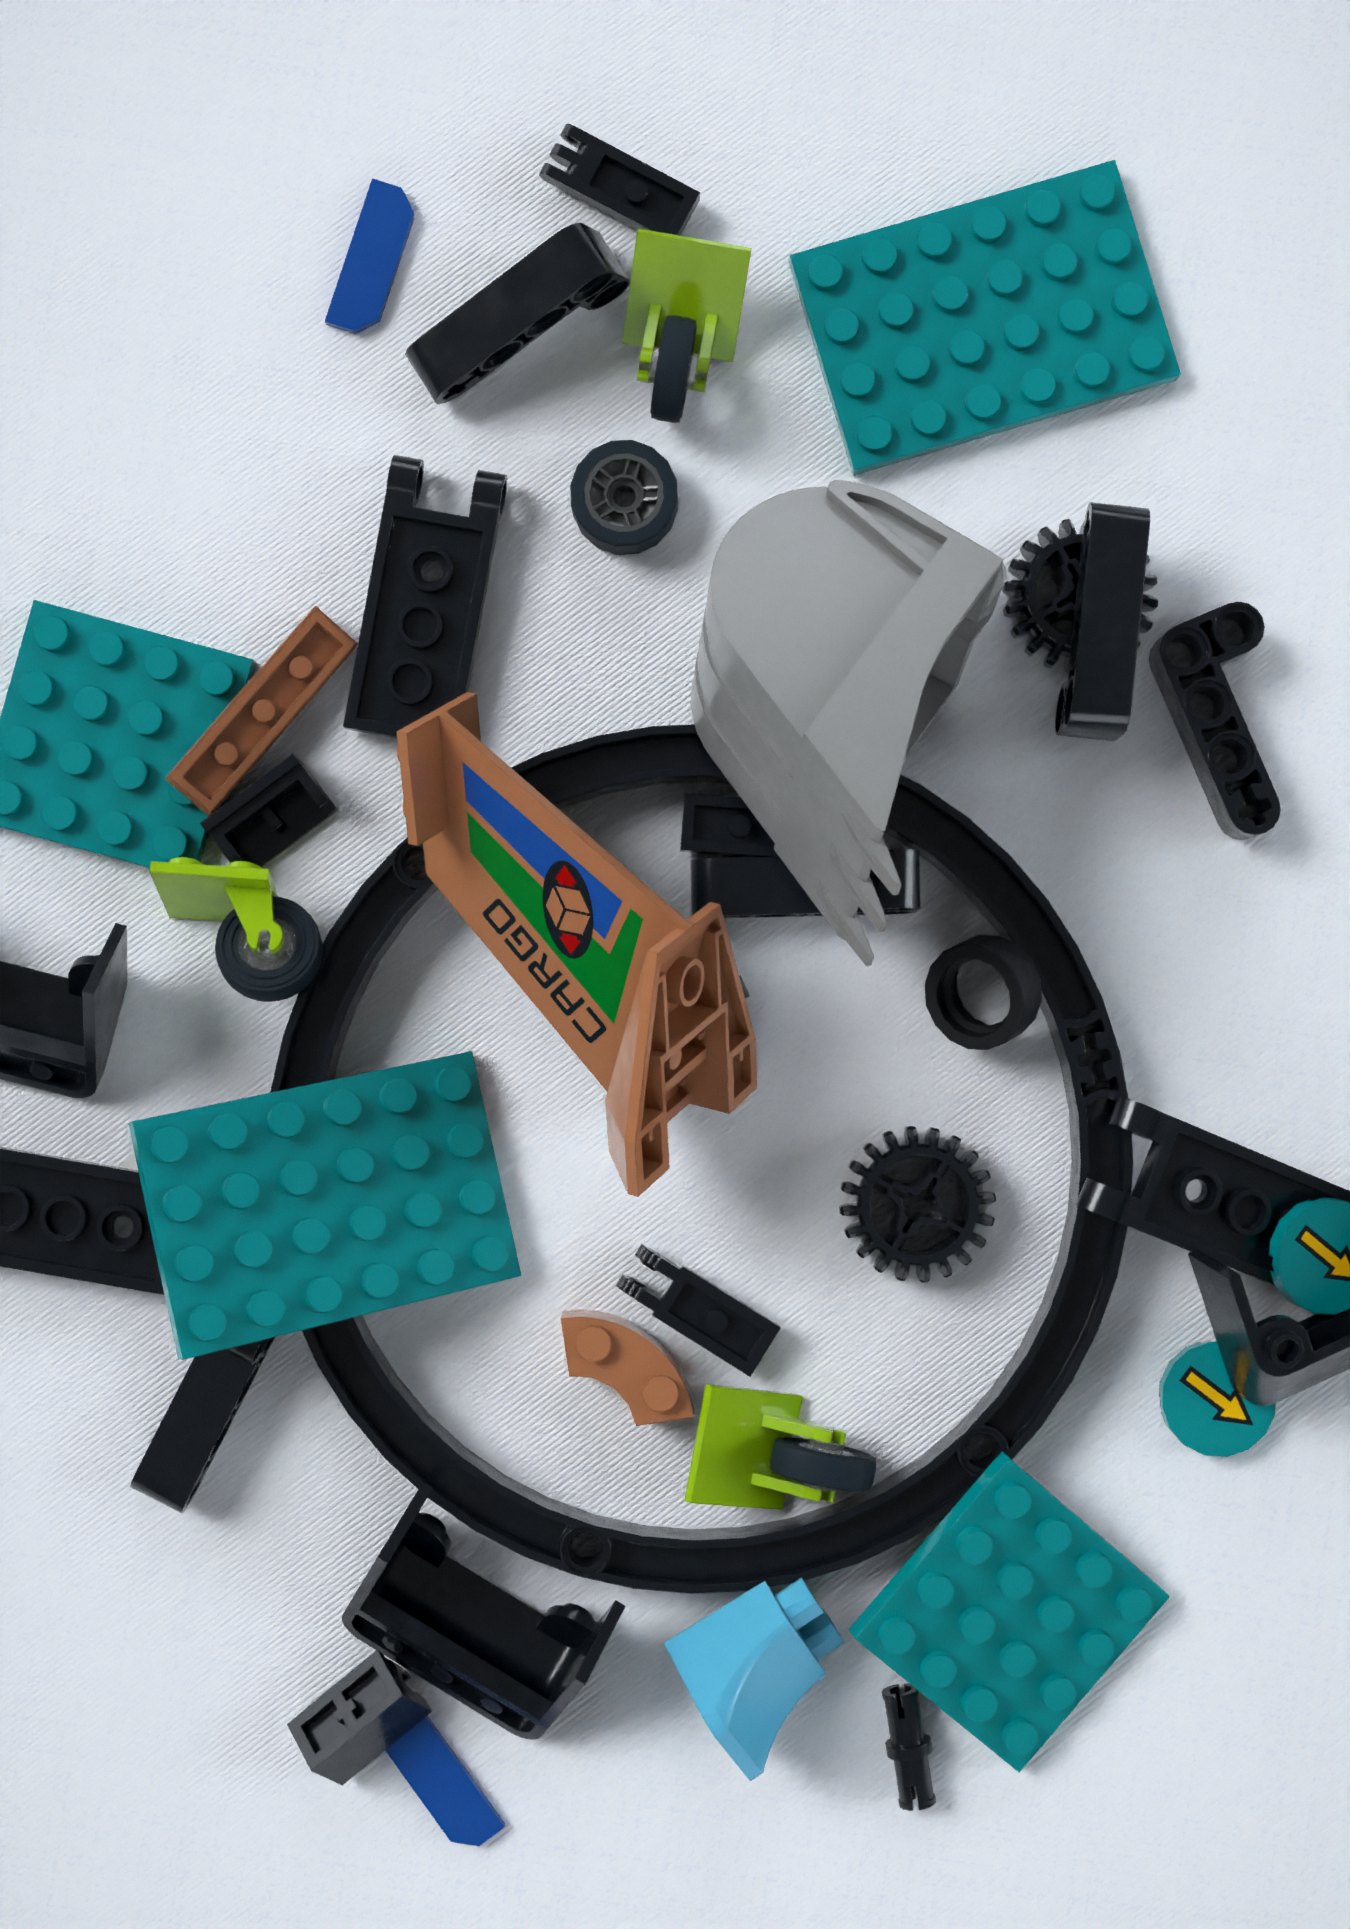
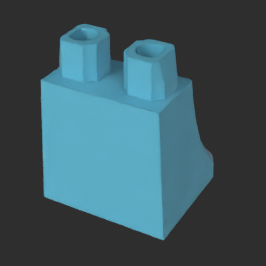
(754, 1666)

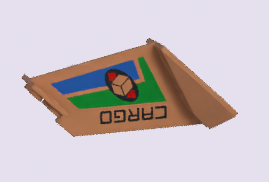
(597, 951)

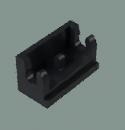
(270, 814)
(358, 1719)

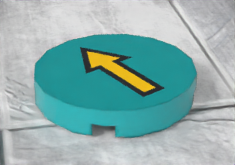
(1314, 1256)
(1205, 1408)

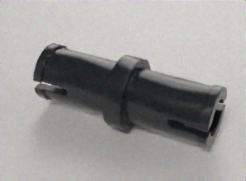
(908, 1747)

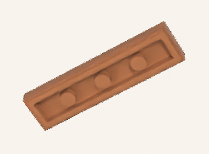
(261, 711)

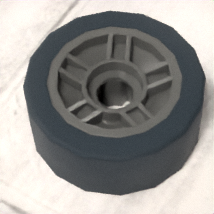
(630, 468)

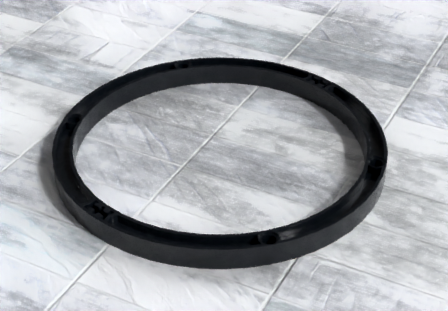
(920, 1491)

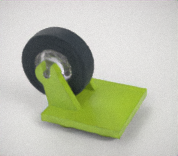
(686, 303)
(265, 942)
(751, 1460)

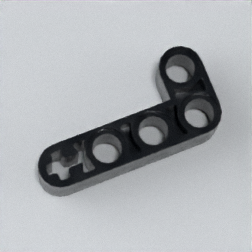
(516, 309)
(1105, 624)
(1227, 726)
(768, 889)
(197, 1423)

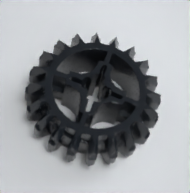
(1066, 570)
(904, 1227)

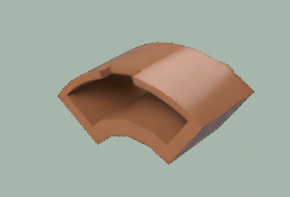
(630, 1362)

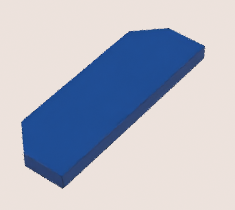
(371, 259)
(445, 1785)

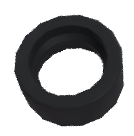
(948, 1010)

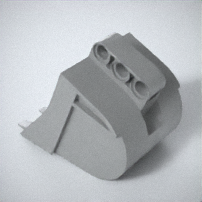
(823, 664)

